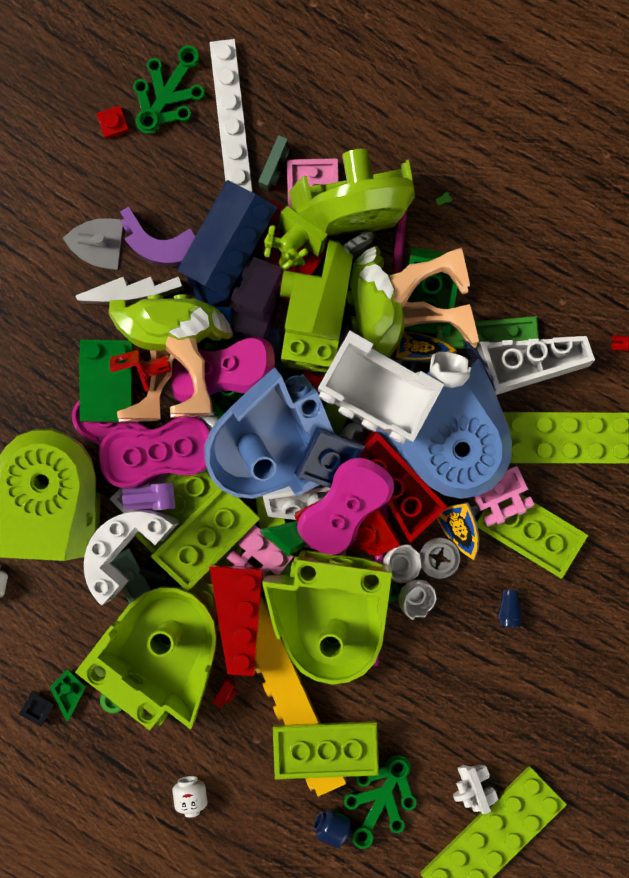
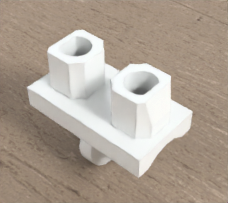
(471, 789)

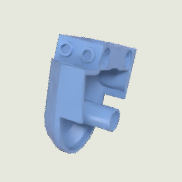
(461, 415)
(264, 437)

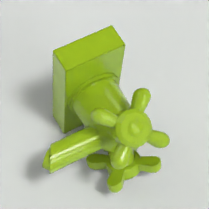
(297, 234)

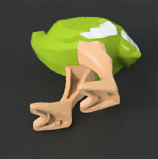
(382, 299)
(172, 330)

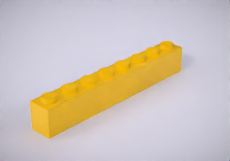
(287, 689)

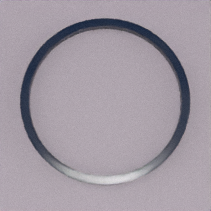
(466, 344)

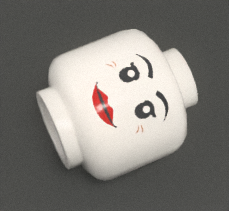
(189, 796)

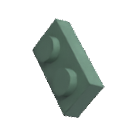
(278, 154)
(130, 567)

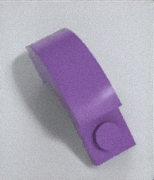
(158, 252)

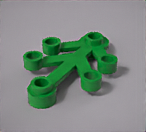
(165, 94)
(383, 797)

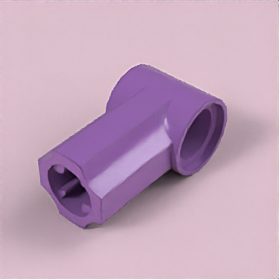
(156, 496)

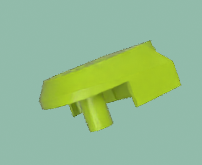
(357, 204)
(316, 312)
(47, 497)
(326, 600)
(146, 670)

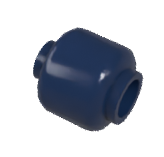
(333, 828)

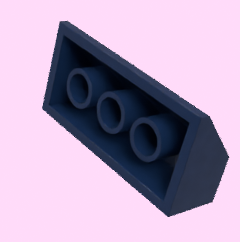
(227, 238)

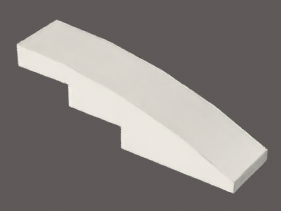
(121, 290)

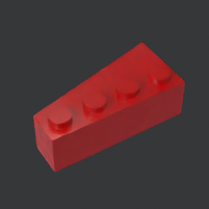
(412, 501)
(238, 611)

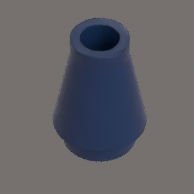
(510, 610)

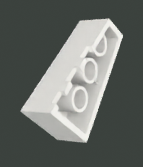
(533, 360)

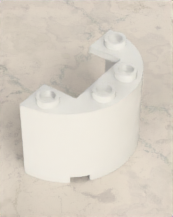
(378, 390)
(110, 539)

